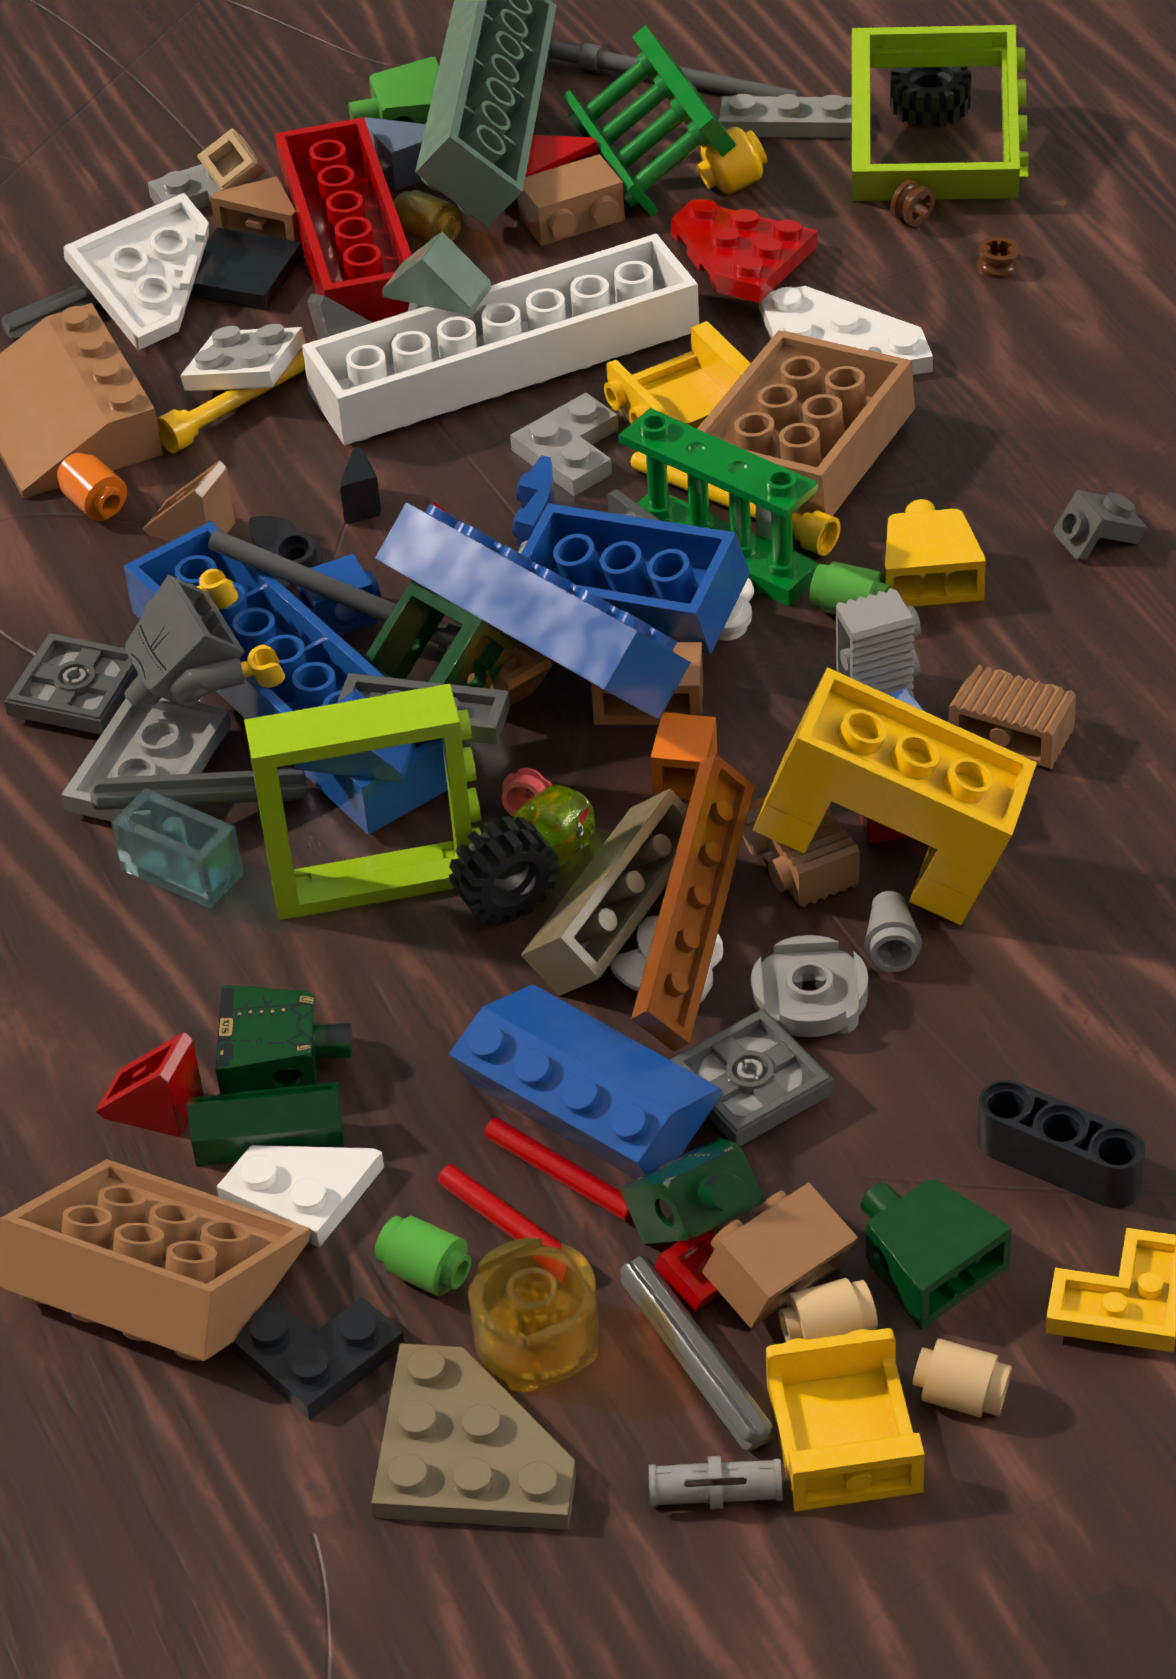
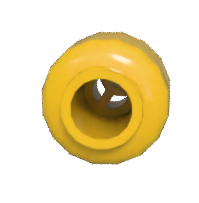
(738, 167)

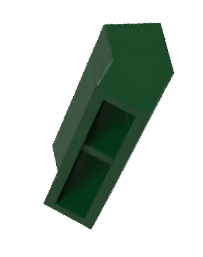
(230, 1123)

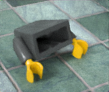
(189, 649)

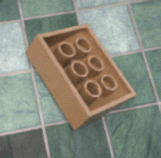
(67, 395)
(816, 411)
(147, 1257)

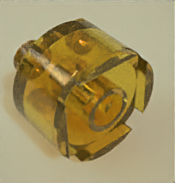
(534, 1313)

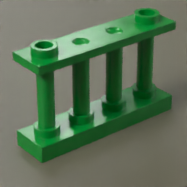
(685, 107)
(747, 477)

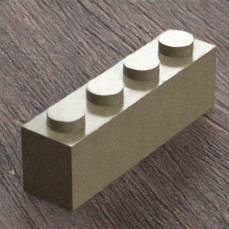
(609, 896)

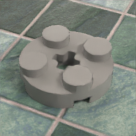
(815, 1013)

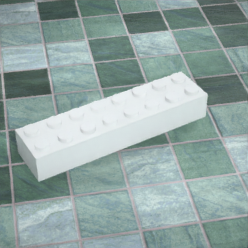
(515, 338)

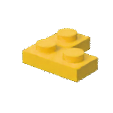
(1125, 1309)

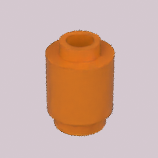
(91, 486)

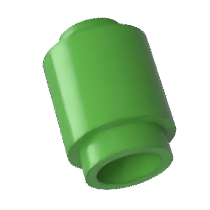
(843, 582)
(423, 1254)

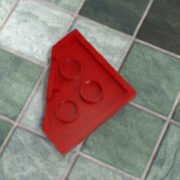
(741, 249)

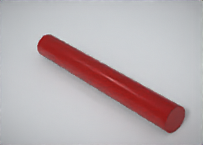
(557, 1167)
(491, 1206)

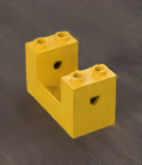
(907, 775)

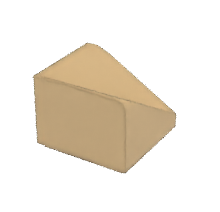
(231, 161)

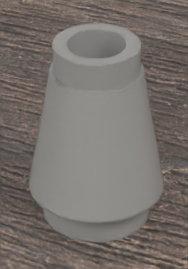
(891, 933)

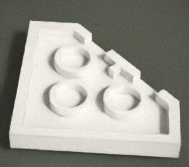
(144, 267)
(839, 321)

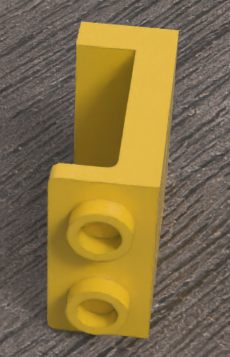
(682, 386)
(843, 1420)

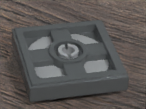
(72, 684)
(761, 1076)

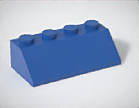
(584, 1080)

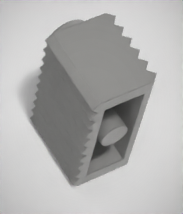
(877, 641)

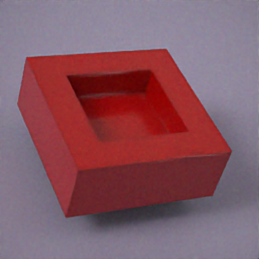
(683, 1269)

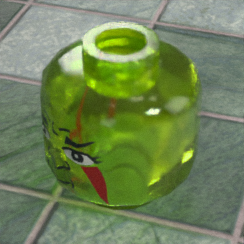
(562, 819)

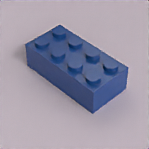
(656, 570)

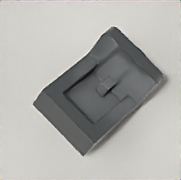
(1096, 517)

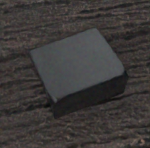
(359, 489)

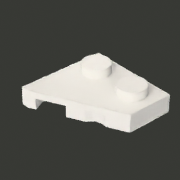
(302, 1183)

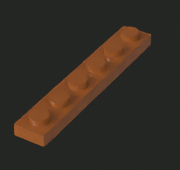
(693, 903)

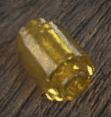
(427, 215)

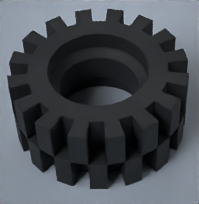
(930, 94)
(498, 895)

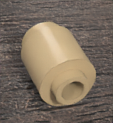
(828, 1310)
(962, 1378)

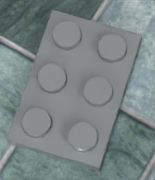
(150, 743)

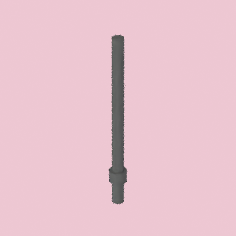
(594, 58)
(317, 582)

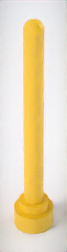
(180, 427)
(814, 530)

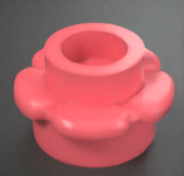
(514, 788)

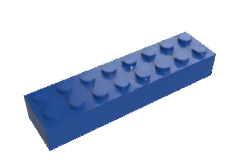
(313, 666)

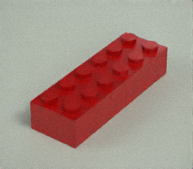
(344, 215)

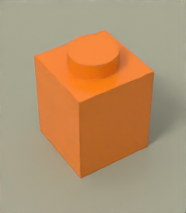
(678, 750)

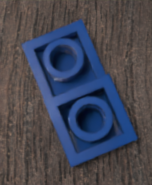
(534, 493)

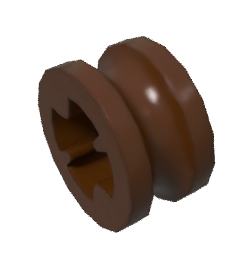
(912, 202)
(998, 257)

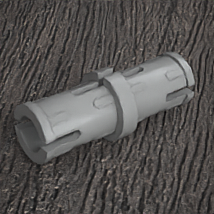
(762, 1483)

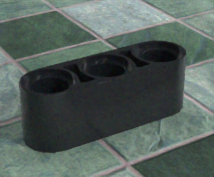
(1060, 1143)

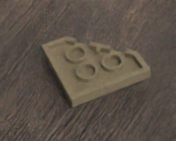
(466, 1449)

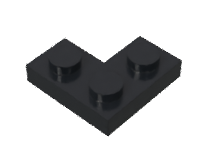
(318, 1366)

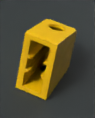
(933, 556)

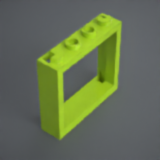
(939, 48)
(353, 729)

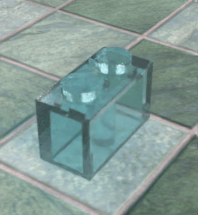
(177, 848)

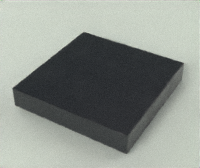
(245, 267)

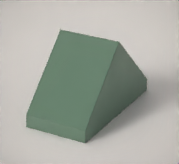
(439, 278)

